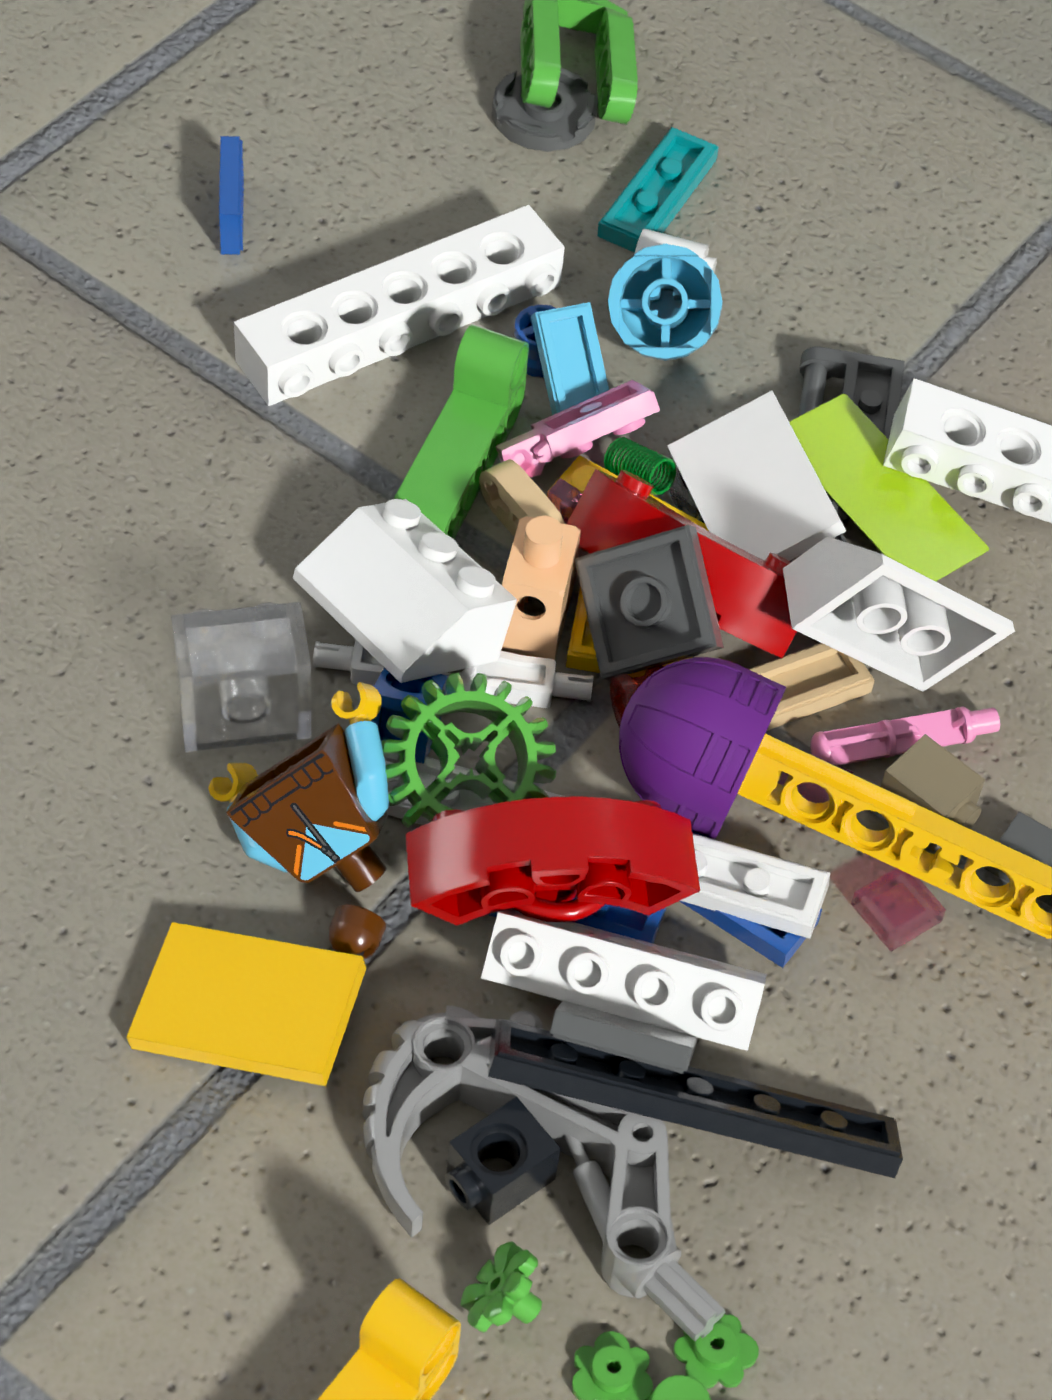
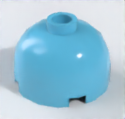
(665, 302)

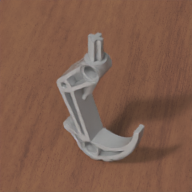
(599, 1138)

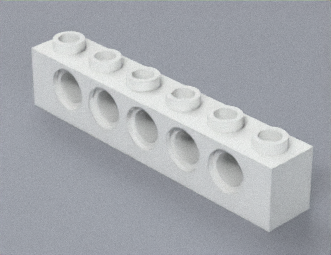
(397, 304)

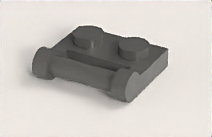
(868, 381)

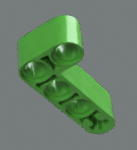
(475, 420)

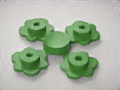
(703, 1368)

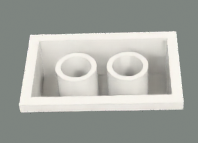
(408, 592)
(887, 613)

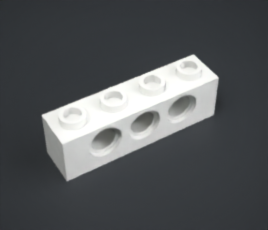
(973, 449)
(625, 977)

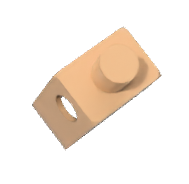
(543, 568)

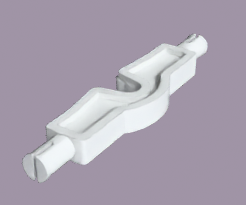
(526, 674)

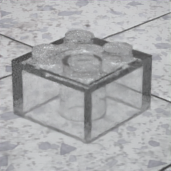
(242, 676)

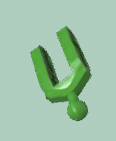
(613, 53)

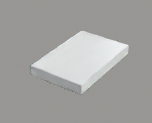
(756, 482)

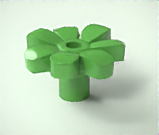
(503, 1289)

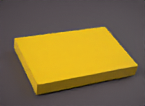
(247, 1003)

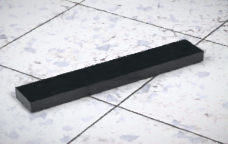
(697, 1099)

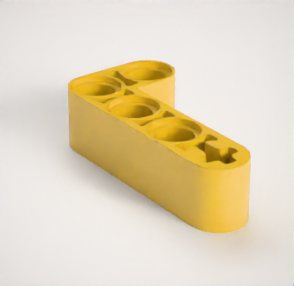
(402, 1349)

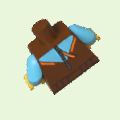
(318, 802)

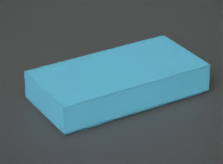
(569, 355)

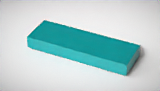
(658, 188)

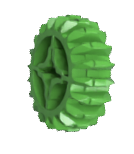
(446, 738)

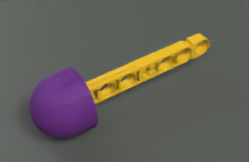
(701, 739)

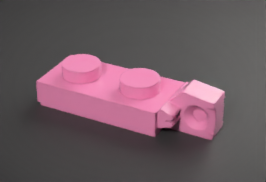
(575, 428)

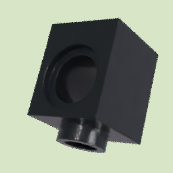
(504, 1134)

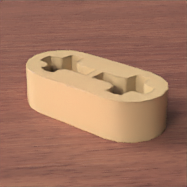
(514, 495)

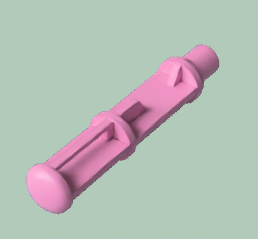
(898, 735)

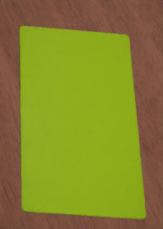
(891, 507)

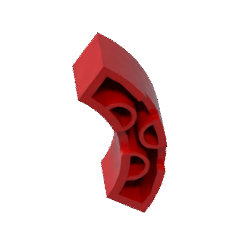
(744, 588)
(511, 849)

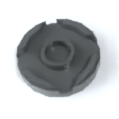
(544, 128)

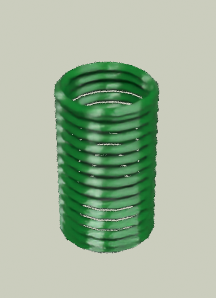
(646, 457)

